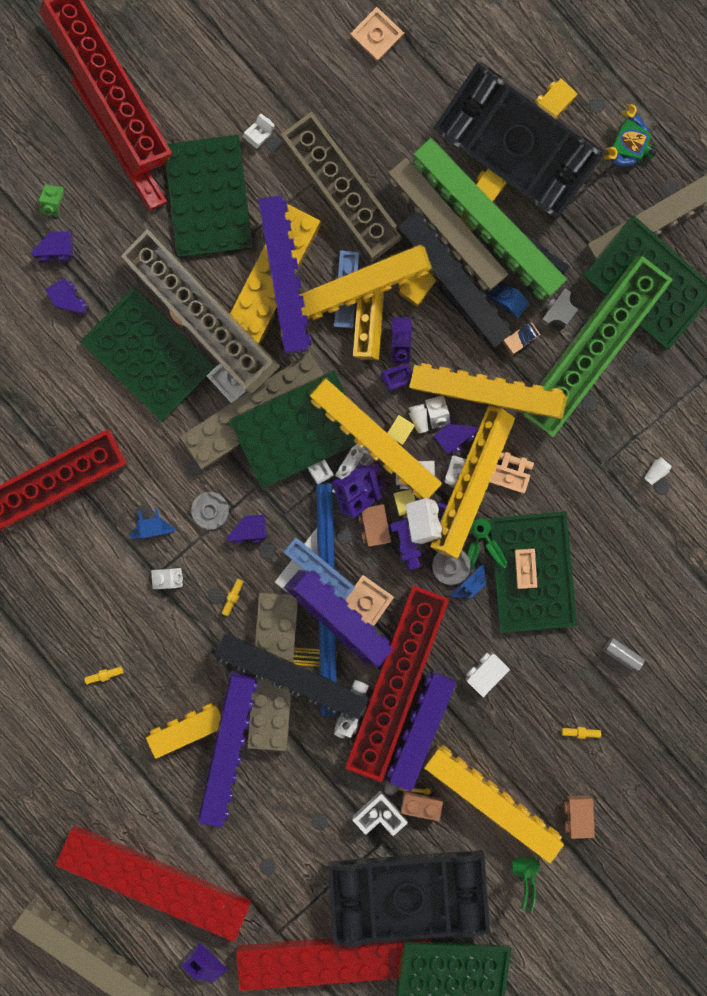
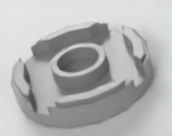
(210, 510)
(451, 570)

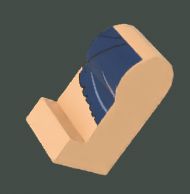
(520, 338)

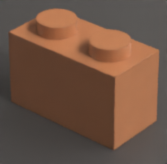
(375, 525)
(421, 805)
(580, 817)

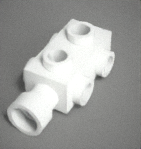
(355, 457)
(351, 726)

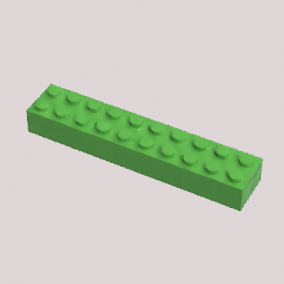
(488, 220)
(602, 337)

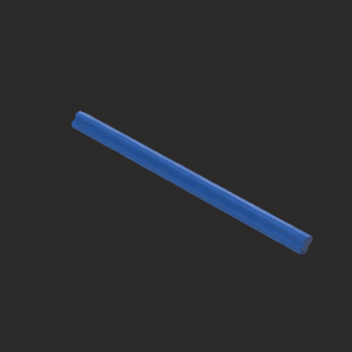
(325, 550)

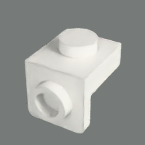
(259, 131)
(438, 412)
(454, 470)
(167, 578)

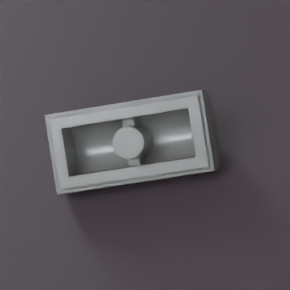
(623, 655)

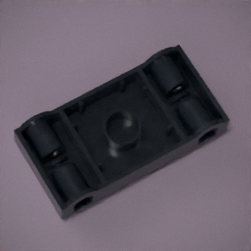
(519, 139)
(408, 897)

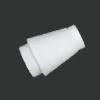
(419, 418)
(657, 471)

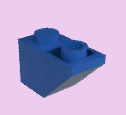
(508, 299)

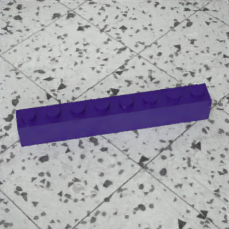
(283, 275)
(226, 748)

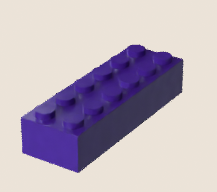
(338, 617)
(421, 731)

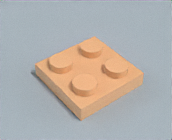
(377, 34)
(369, 600)

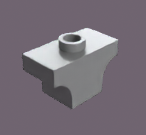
(560, 310)

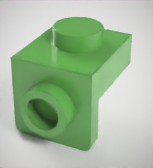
(50, 200)

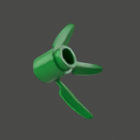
(492, 546)
(527, 868)

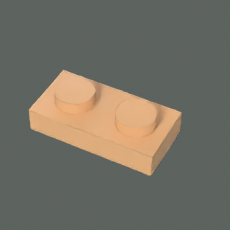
(525, 568)

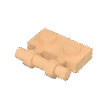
(511, 478)

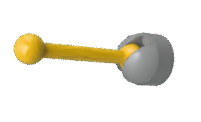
(391, 789)

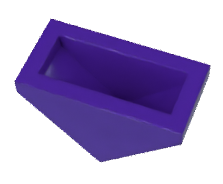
(396, 377)

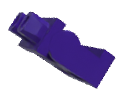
(358, 489)
(407, 547)

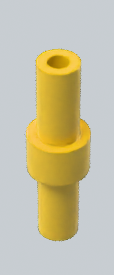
(232, 597)
(104, 675)
(581, 732)

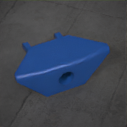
(151, 527)
(472, 584)

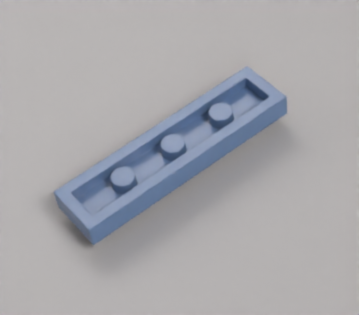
(347, 264)
(311, 561)

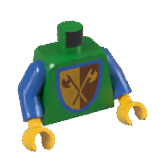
(631, 141)

